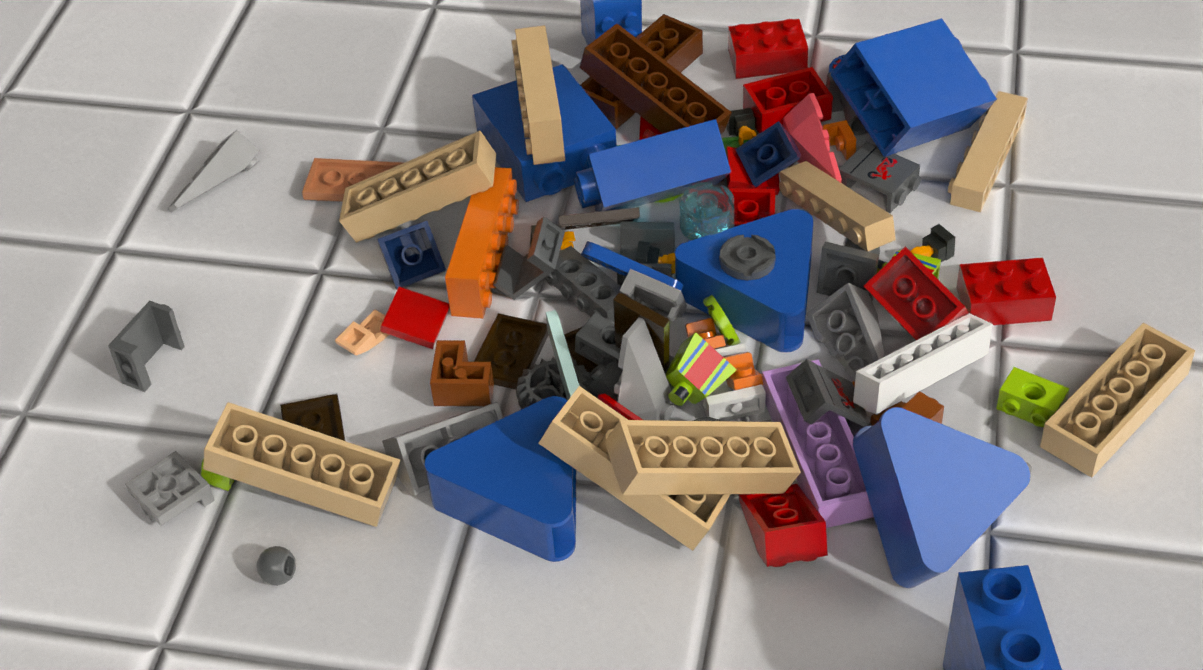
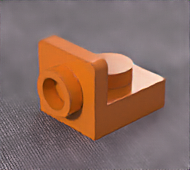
(841, 136)
(706, 329)
(745, 375)

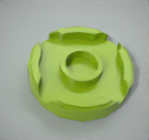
(721, 320)

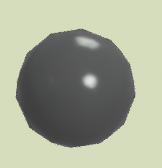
(276, 565)

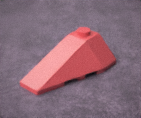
(813, 143)

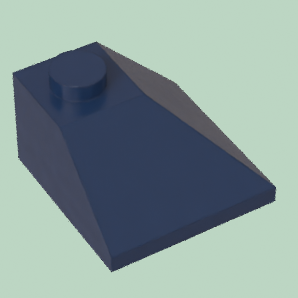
(768, 153)
(411, 254)

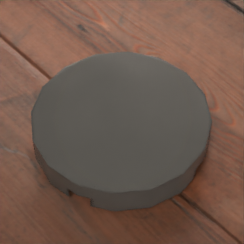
(747, 257)

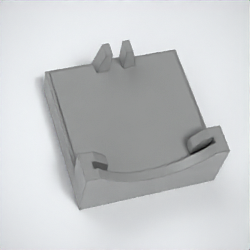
(654, 293)
(169, 488)

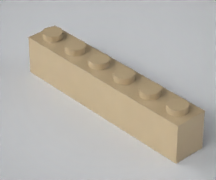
(988, 152)
(837, 206)

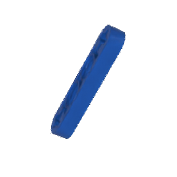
(622, 265)

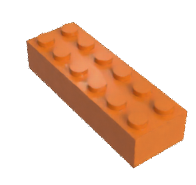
(481, 246)

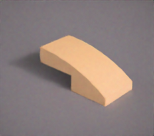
(363, 337)

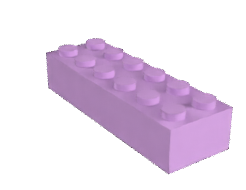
(822, 452)

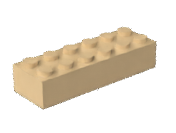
(538, 95)
(418, 187)
(1116, 399)
(579, 440)
(701, 457)
(301, 464)

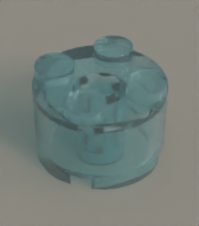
(705, 210)

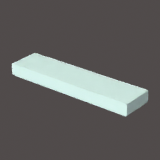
(561, 353)

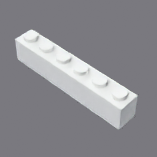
(921, 363)

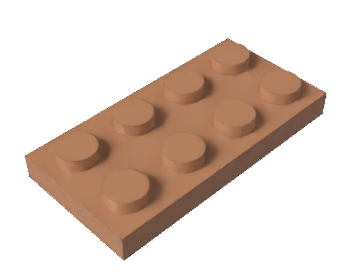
(331, 176)

